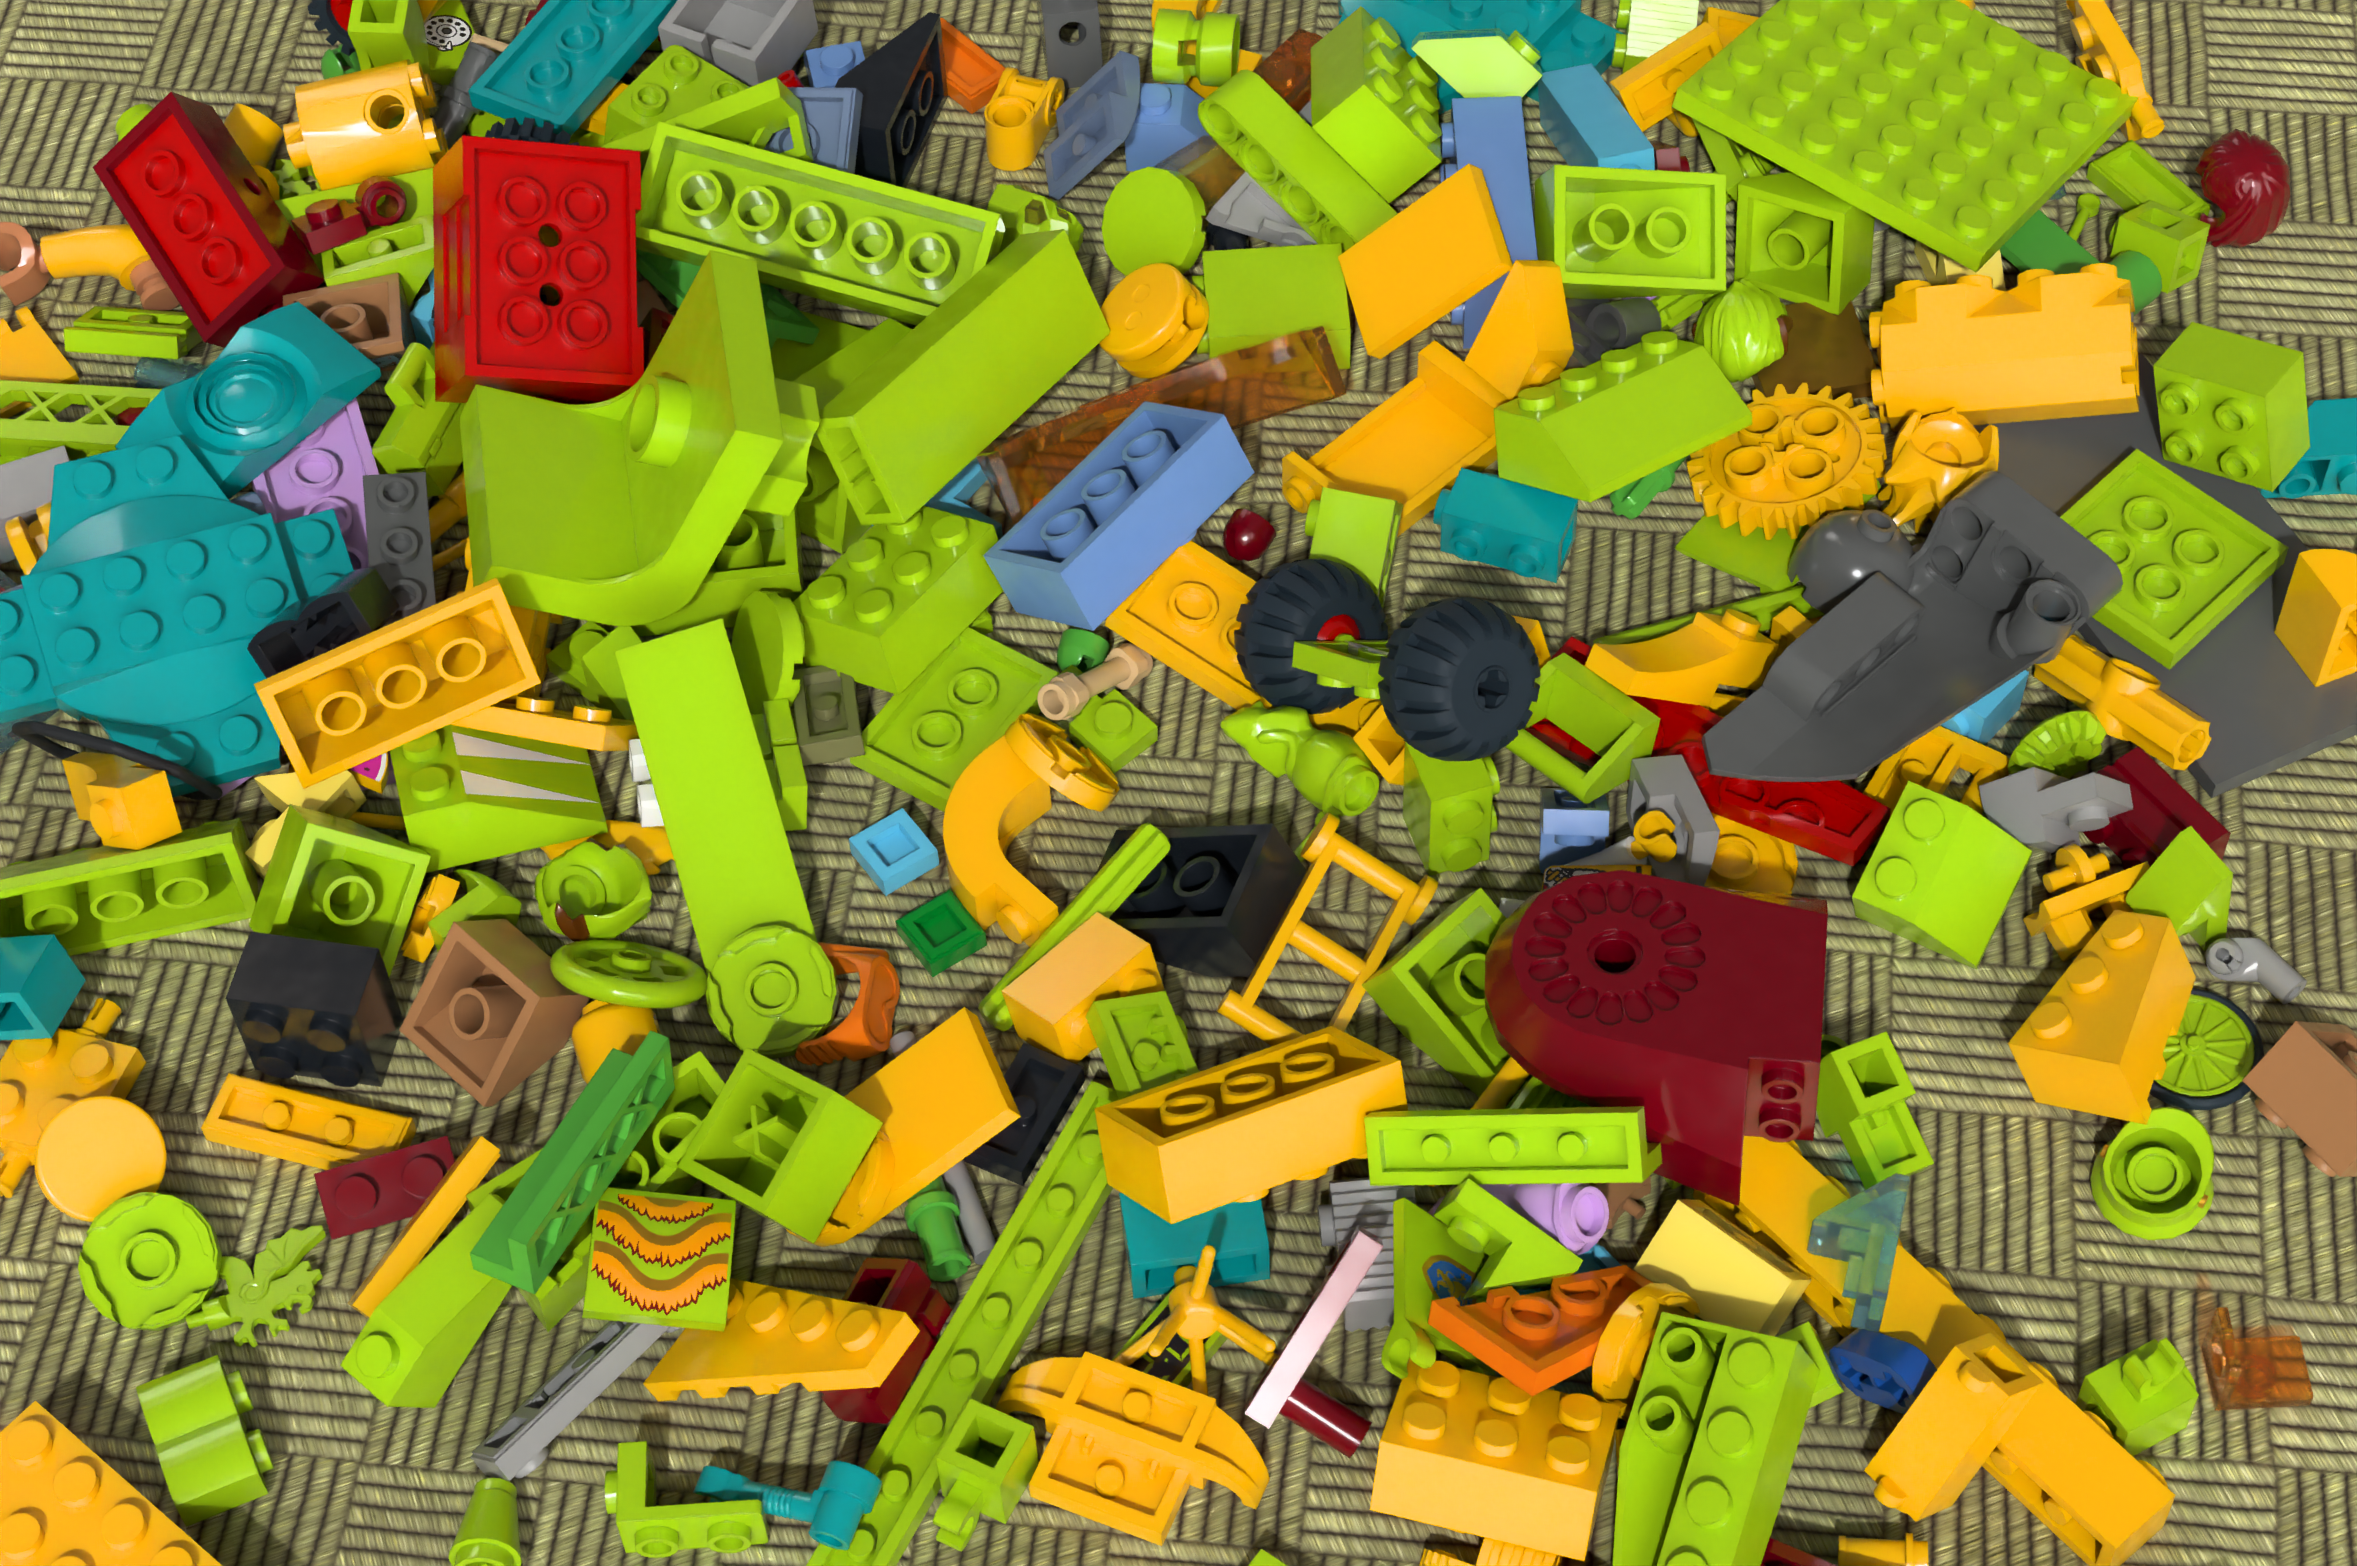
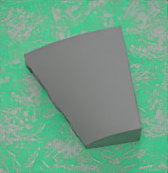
(1669, 787)

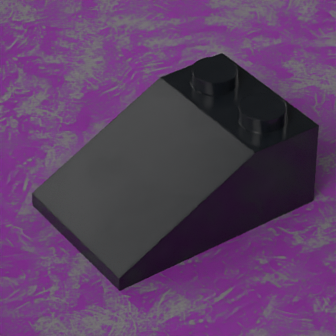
(901, 101)
(1212, 896)

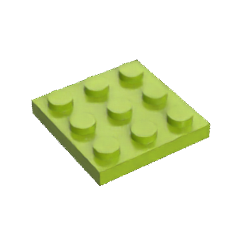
(2178, 556)

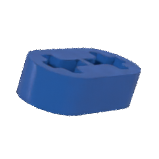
(1881, 1368)

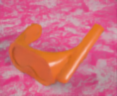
(870, 1021)

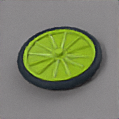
(2209, 1055)

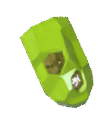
(1032, 213)

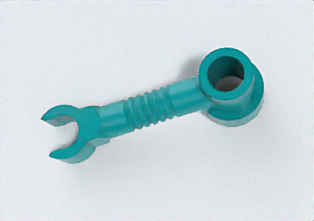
(832, 1509)

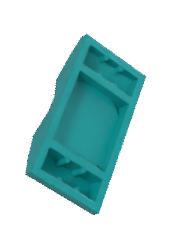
(258, 396)

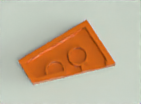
(1539, 1334)

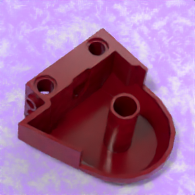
(1672, 1005)

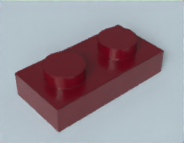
(382, 1186)

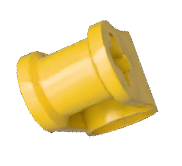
(1020, 118)

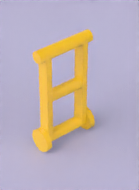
(1320, 850)

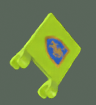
(1425, 1269)

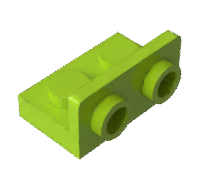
(1141, 1041)

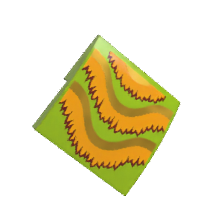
(660, 1259)

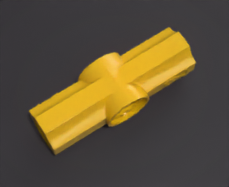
(2126, 703)

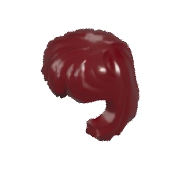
(2249, 186)

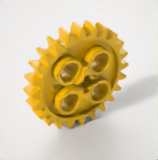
(1791, 463)

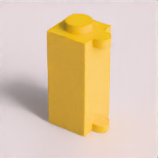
(1952, 1427)

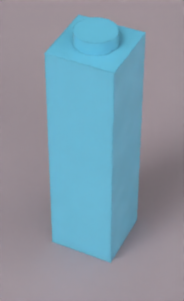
(1590, 121)

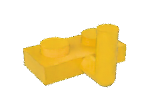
(1651, 85)

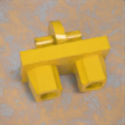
(2066, 915)

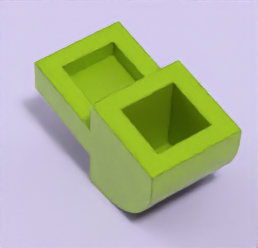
(1864, 1102)

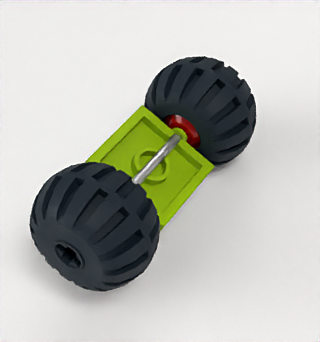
(1448, 678)

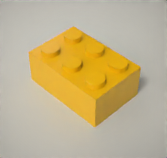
(1494, 1459)

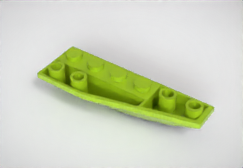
(1709, 1445)

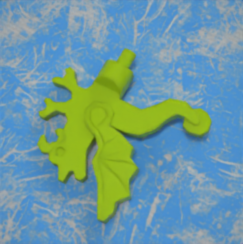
(260, 1296)

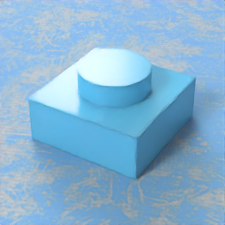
(894, 851)

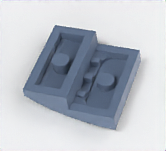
(1093, 123)

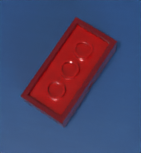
(205, 218)

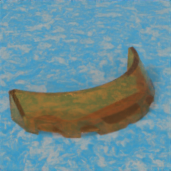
(1240, 383)

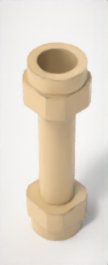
(1069, 693)

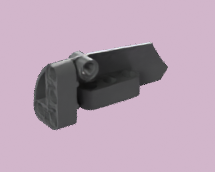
(1888, 665)

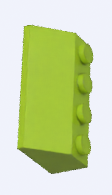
(1617, 418)
(131, 895)

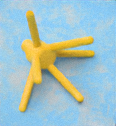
(1197, 1316)

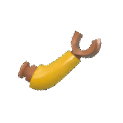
(80, 253)

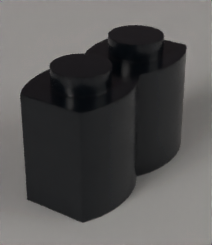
(320, 623)

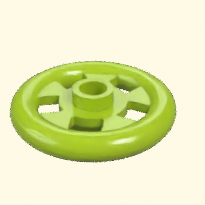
(628, 973)

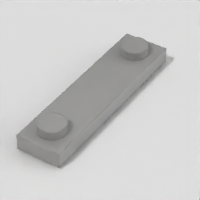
(522, 1438)

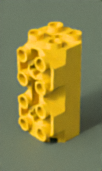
(2008, 355)

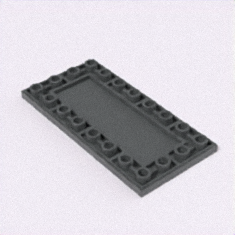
(2239, 673)

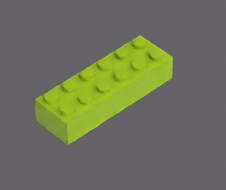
(810, 225)

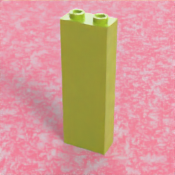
(961, 377)

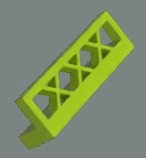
(741, 117)
(41, 431)
(1510, 1146)

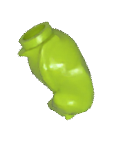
(1320, 763)

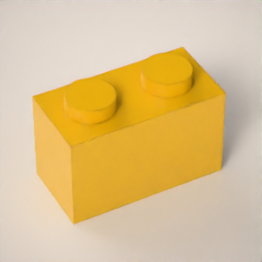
(1087, 966)

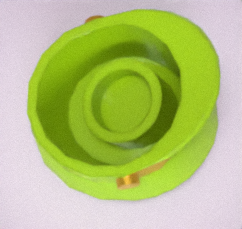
(2156, 1175)

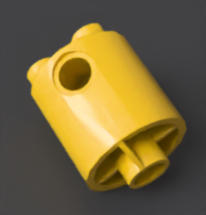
(347, 122)

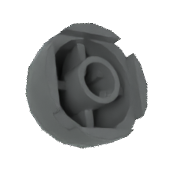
(1845, 552)

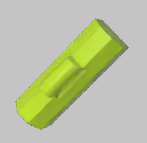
(420, 431)

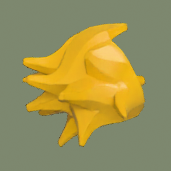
(1934, 463)

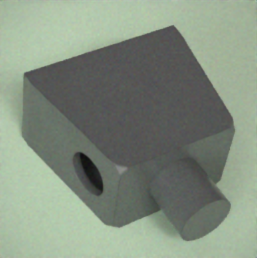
(1076, 60)

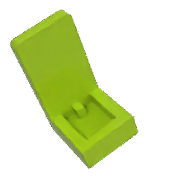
(668, 1528)

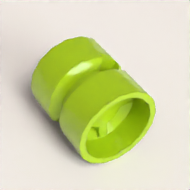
(1215, 47)

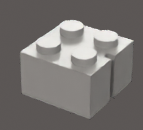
(742, 36)

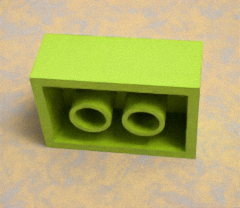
(1375, 104)
(757, 556)
(899, 598)

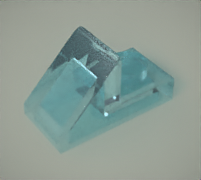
(1866, 1236)

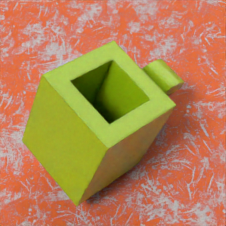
(2141, 1395)
(982, 1471)

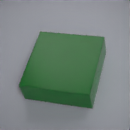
(941, 933)

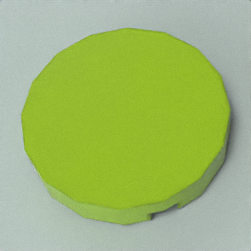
(1153, 220)
(766, 647)
(772, 991)
(149, 1261)

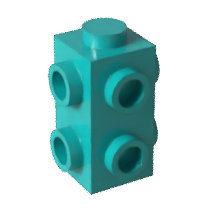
(1506, 524)

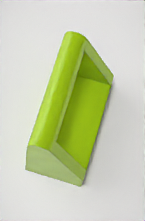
(1593, 715)

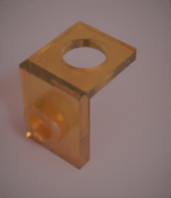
(2254, 1370)

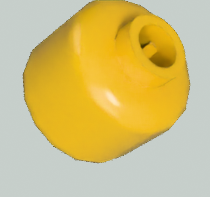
(609, 1027)

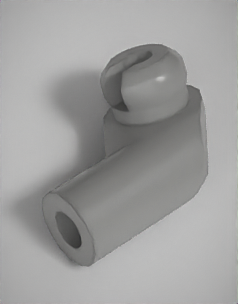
(2254, 962)

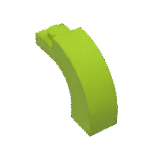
(388, 34)

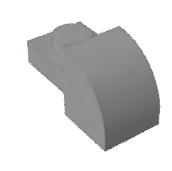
(2052, 809)

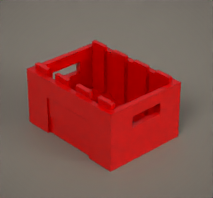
(492, 265)

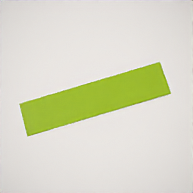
(712, 787)

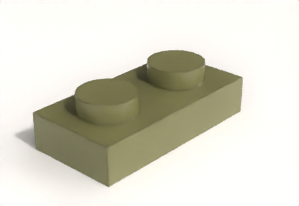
(827, 716)

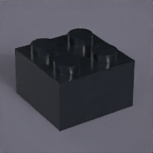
(315, 1009)

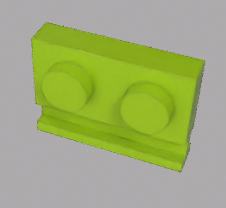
(132, 333)

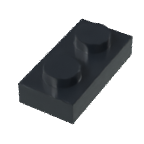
(1043, 1093)

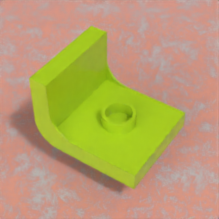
(632, 497)

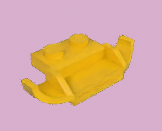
(1129, 1443)

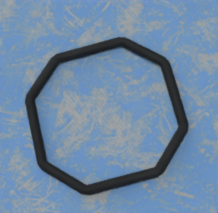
(37, 734)

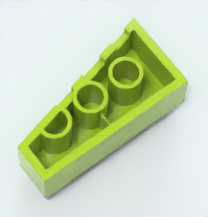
(648, 1168)

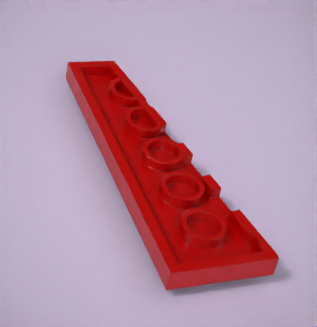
(1813, 815)

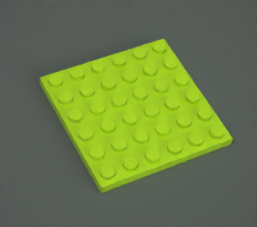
(1910, 114)

